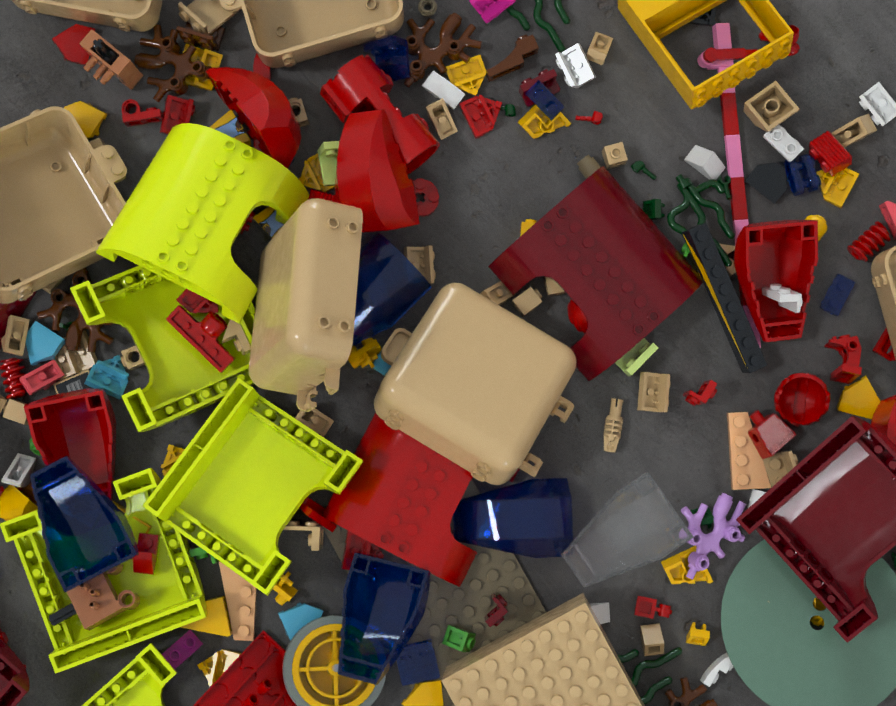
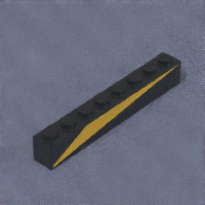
(724, 298)

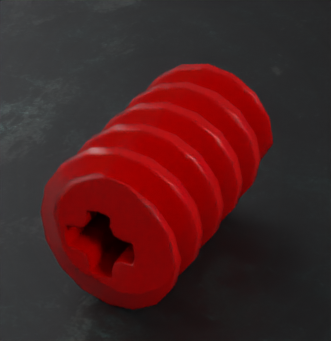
(869, 242)
(12, 373)

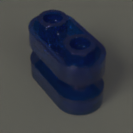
(811, 180)

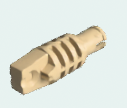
(613, 426)

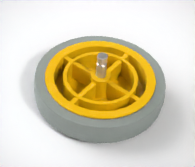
(312, 668)

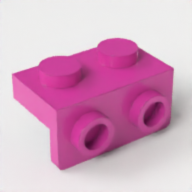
(490, 8)

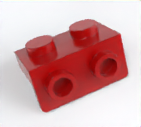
(176, 112)
(705, 392)

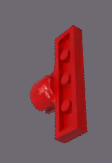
(203, 335)

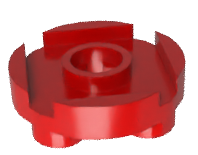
(431, 196)

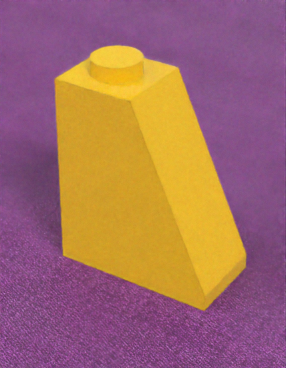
(217, 618)

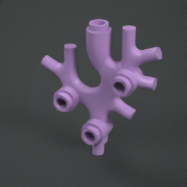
(711, 542)

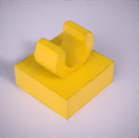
(698, 636)

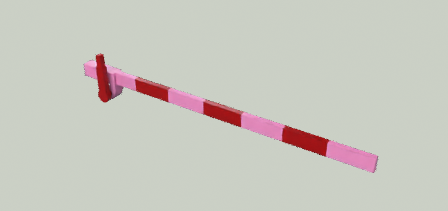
(721, 58)

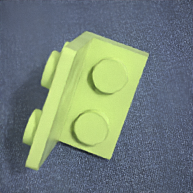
(328, 161)
(636, 357)

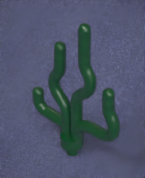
(541, 23)
(693, 198)
(650, 664)

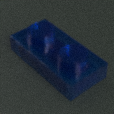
(544, 100)
(837, 294)

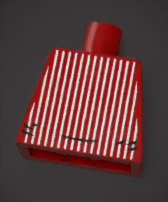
(769, 433)

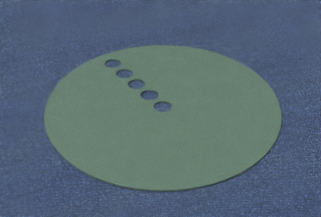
(787, 658)

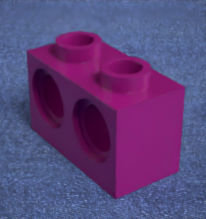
(182, 649)

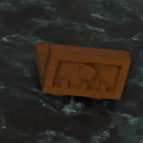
(192, 37)

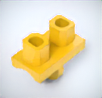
(366, 354)
(284, 589)

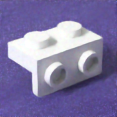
(575, 66)
(879, 103)
(783, 142)
(785, 296)

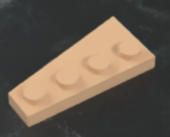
(745, 462)
(240, 603)

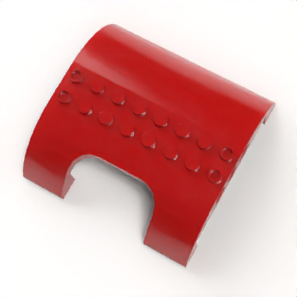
(405, 502)

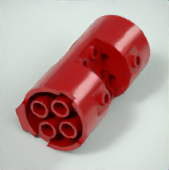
(365, 87)

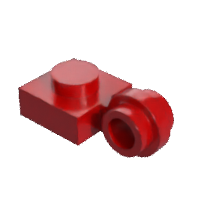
(647, 606)

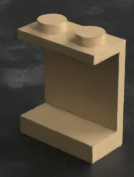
(204, 15)

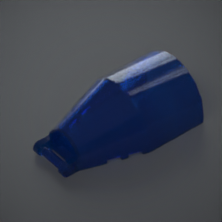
(385, 288)

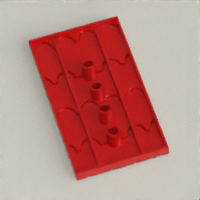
(252, 678)

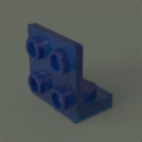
(390, 56)
(418, 663)

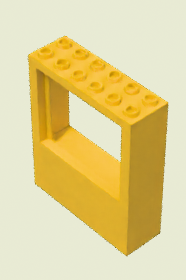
(658, 18)

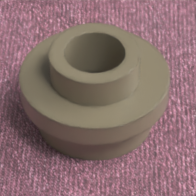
(427, 13)

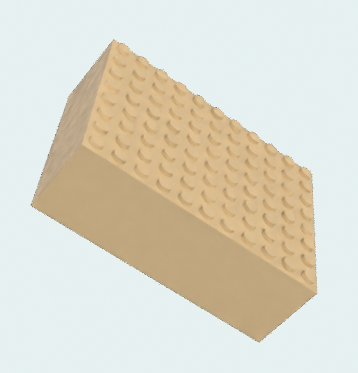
(546, 662)

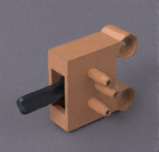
(110, 60)
(96, 602)

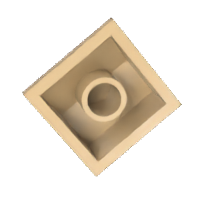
(770, 107)

